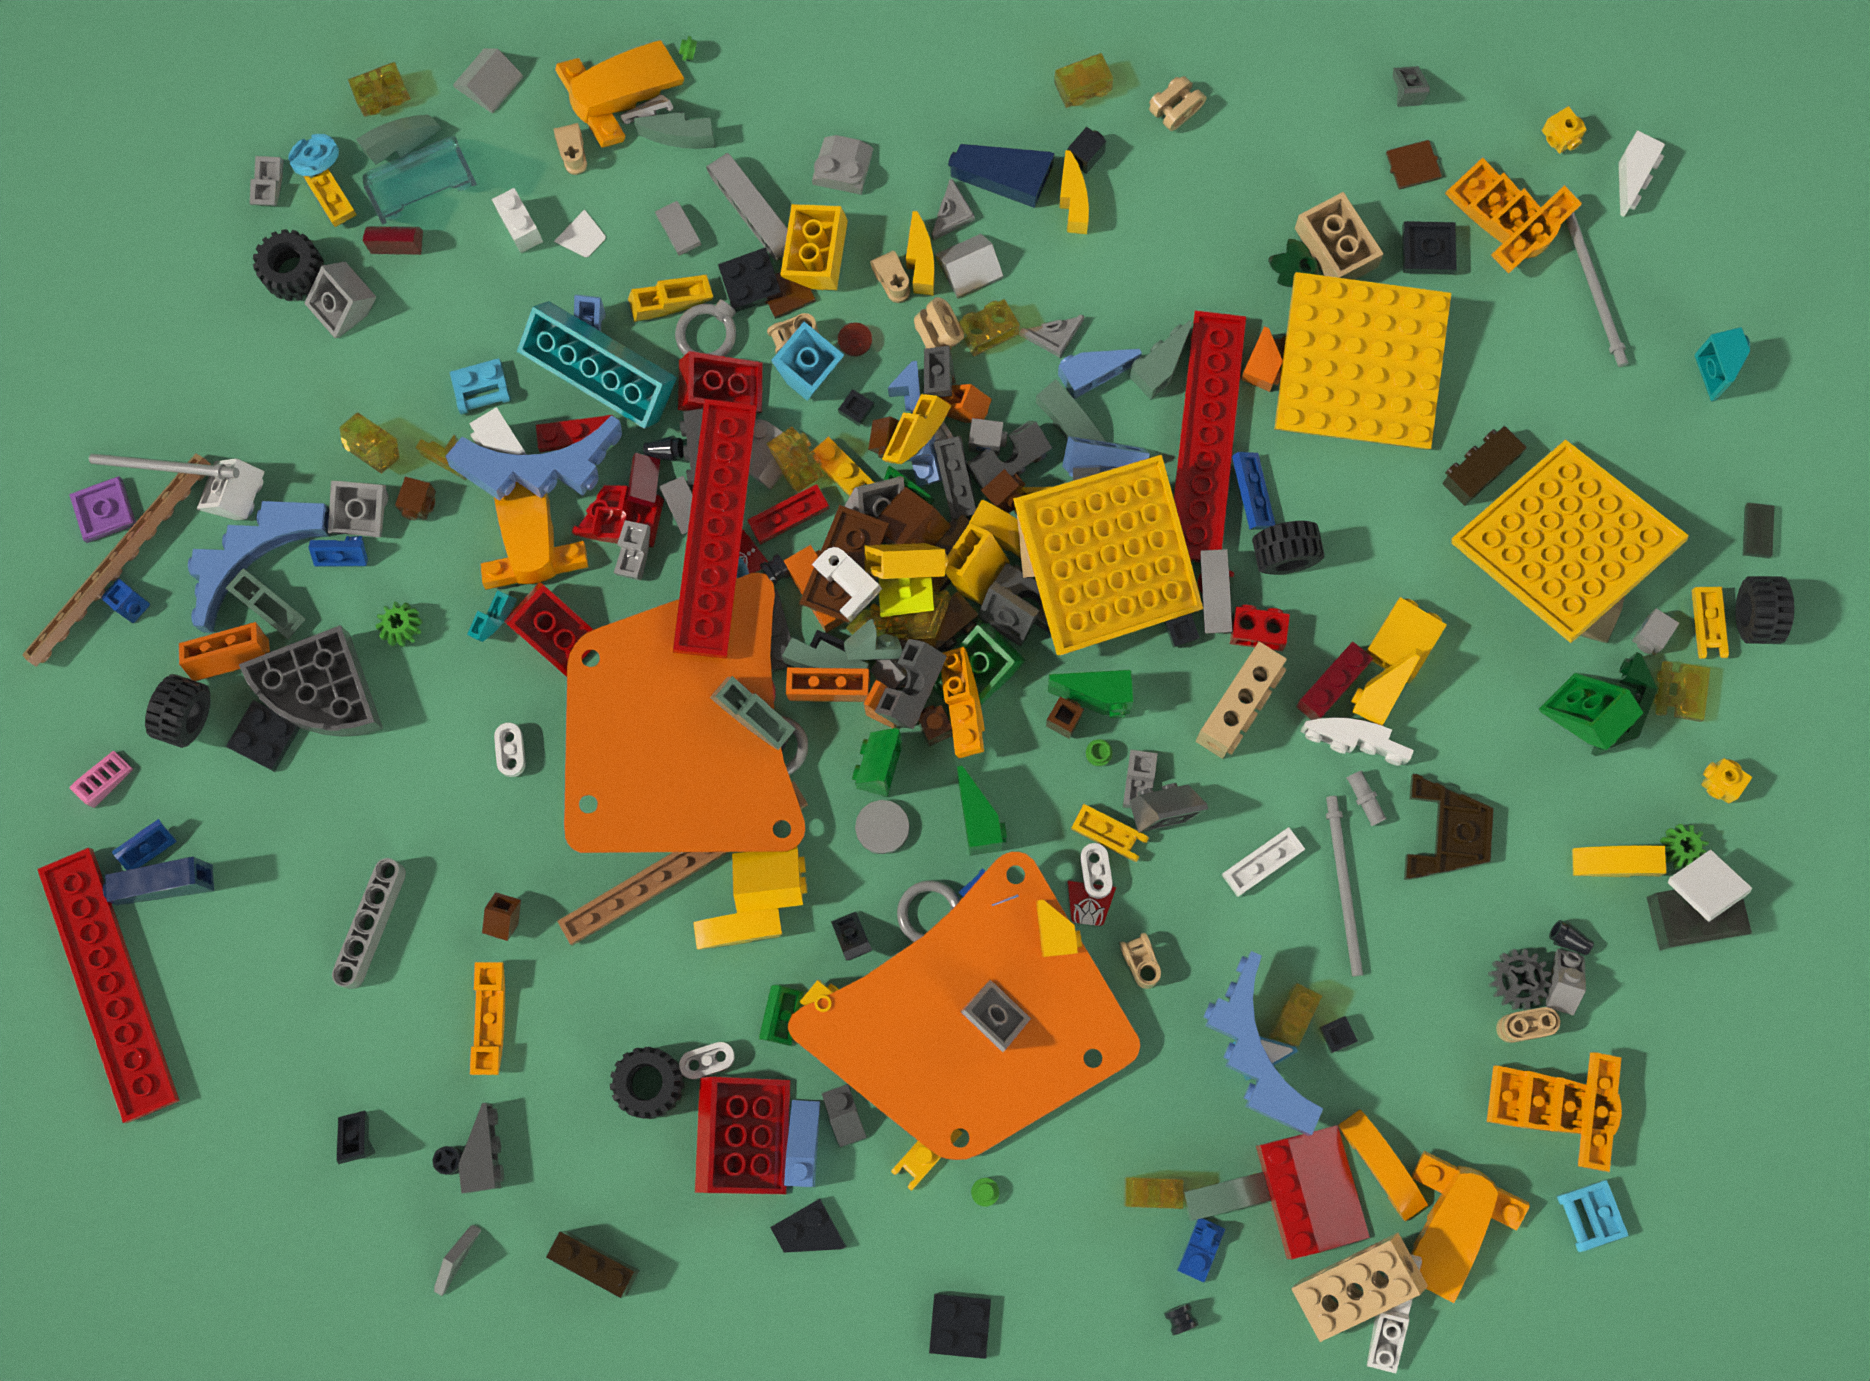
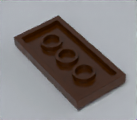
(850, 533)

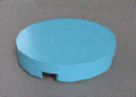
(313, 155)

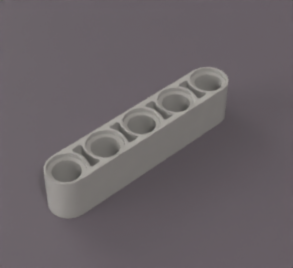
(749, 204)
(371, 937)

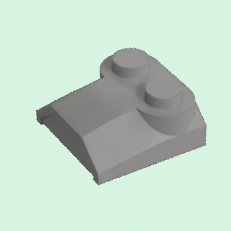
(842, 164)
(762, 463)
(357, 508)

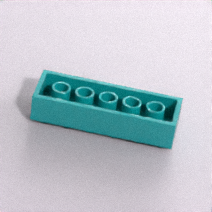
(596, 364)

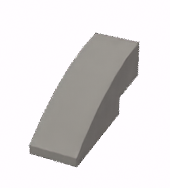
(1216, 591)

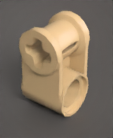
(571, 148)
(891, 276)
(788, 328)
(1141, 959)

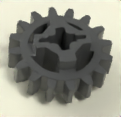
(1509, 973)

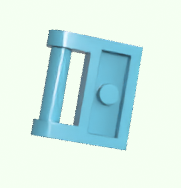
(479, 379)
(1601, 1213)

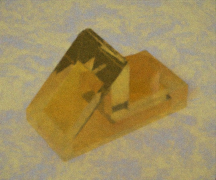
(437, 454)

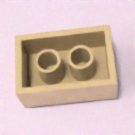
(1338, 239)

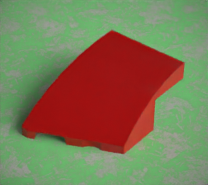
(611, 509)

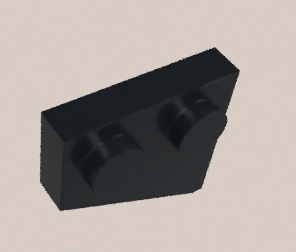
(808, 1230)

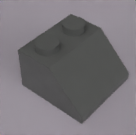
(1166, 807)

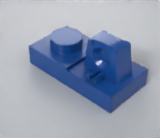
(338, 553)
(144, 845)
(1201, 1249)

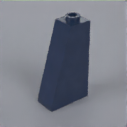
(1003, 171)
(159, 881)

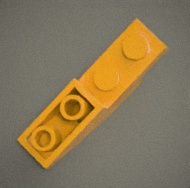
(963, 703)

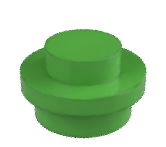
(687, 48)
(1099, 752)
(985, 1192)

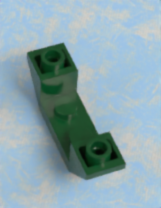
(1637, 676)

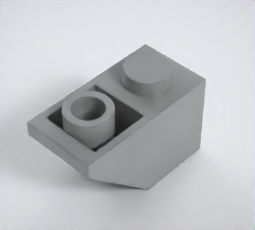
(1566, 981)

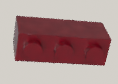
(1334, 682)

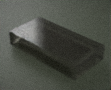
(1758, 530)

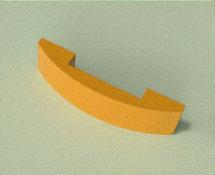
(489, 1018)
(1383, 1164)

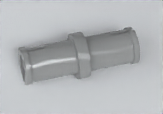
(1366, 797)

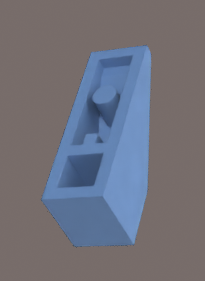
(1092, 369)
(1093, 452)
(802, 1144)

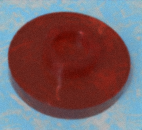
(855, 339)

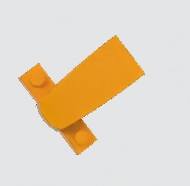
(617, 86)
(1510, 213)
(529, 543)
(1563, 1106)
(1458, 1221)

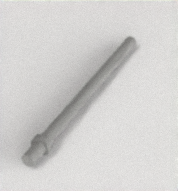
(1617, 348)
(219, 471)
(1344, 885)

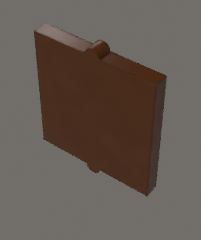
(1413, 164)
(793, 297)

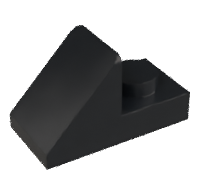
(851, 936)
(353, 1137)

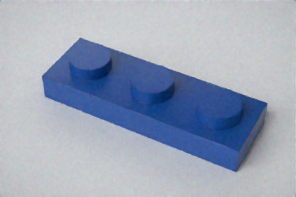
(1253, 490)

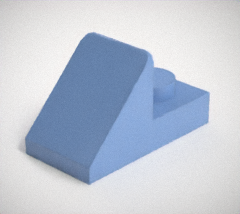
(589, 310)
(907, 385)
(926, 465)

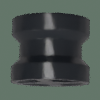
(775, 569)
(442, 1161)
(1181, 1318)

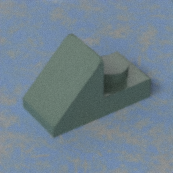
(865, 644)

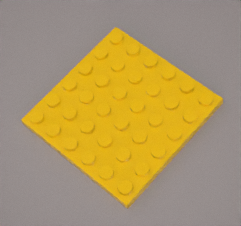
(1362, 361)
(1569, 540)
(1108, 554)

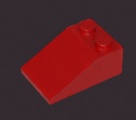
(719, 379)
(548, 626)

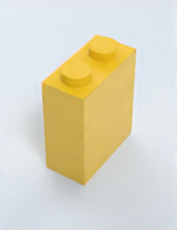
(905, 560)
(975, 563)
(1403, 632)
(768, 880)

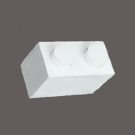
(517, 220)

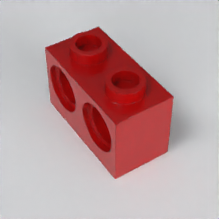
(1259, 632)

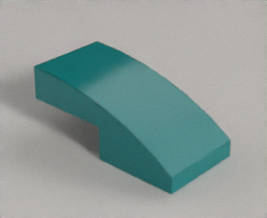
(486, 624)

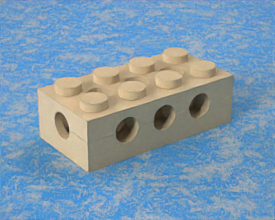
(1262, 665)
(1355, 1305)

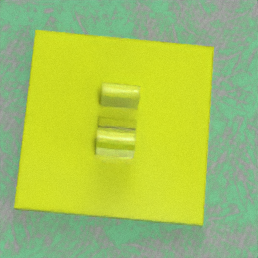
(905, 596)

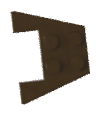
(1461, 831)

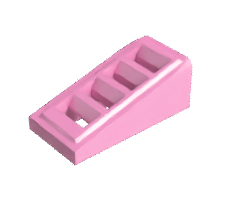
(86, 780)

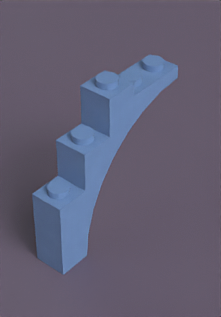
(536, 472)
(243, 545)
(1271, 1093)

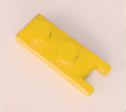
(331, 197)
(840, 466)
(1710, 620)
(1107, 832)
(920, 1160)

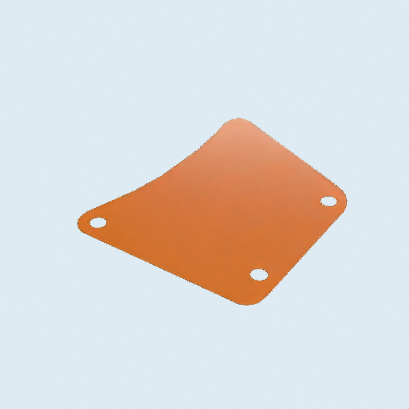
(661, 752)
(928, 1066)

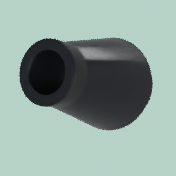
(665, 448)
(1569, 937)

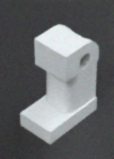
(850, 577)

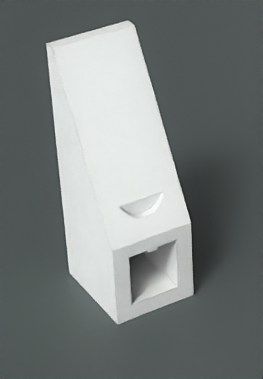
(1634, 169)

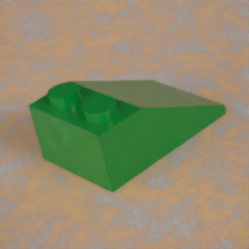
(991, 661)
(1099, 691)
(1592, 710)
(878, 762)
(980, 819)

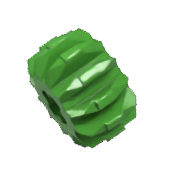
(403, 632)
(1691, 842)

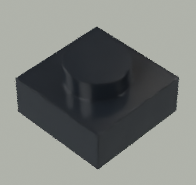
(856, 407)
(1182, 630)
(1338, 1034)

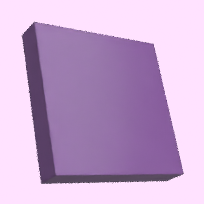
(102, 509)

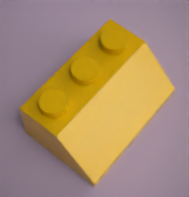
(814, 246)

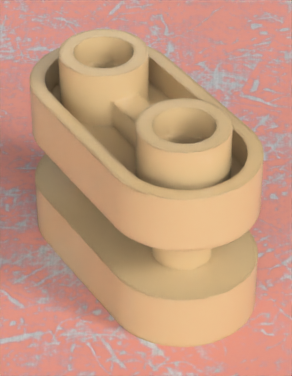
(1177, 90)
(938, 325)
(1528, 1025)

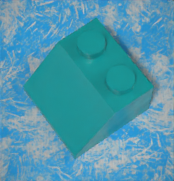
(1722, 359)

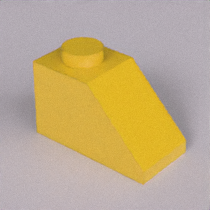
(1056, 932)

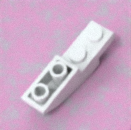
(1346, 733)
(1389, 1334)

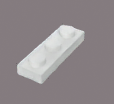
(1263, 862)

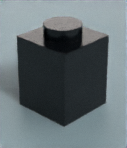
(1088, 148)

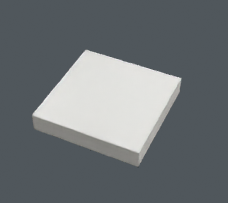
(1709, 885)

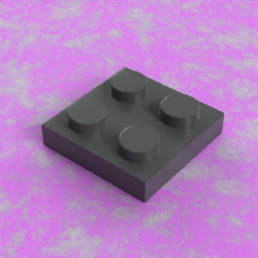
(1008, 613)

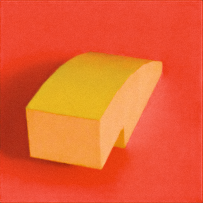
(1074, 196)
(920, 257)
(669, 297)
(916, 428)
(1001, 525)
(1619, 861)
(737, 928)

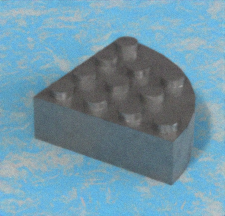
(316, 685)

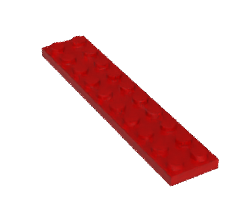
(1208, 429)
(715, 529)
(108, 986)

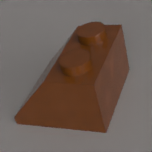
(912, 520)

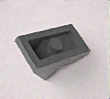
(1411, 86)
(938, 371)
(844, 1115)

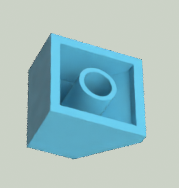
(806, 360)

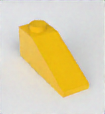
(1383, 690)

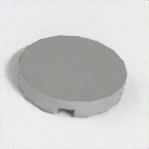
(882, 827)

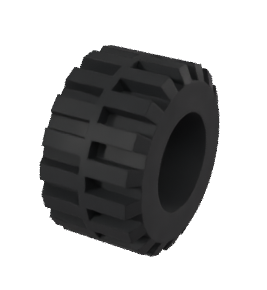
(278, 250)
(1288, 547)
(1764, 610)
(177, 710)
(624, 1076)

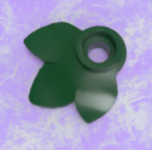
(1292, 261)

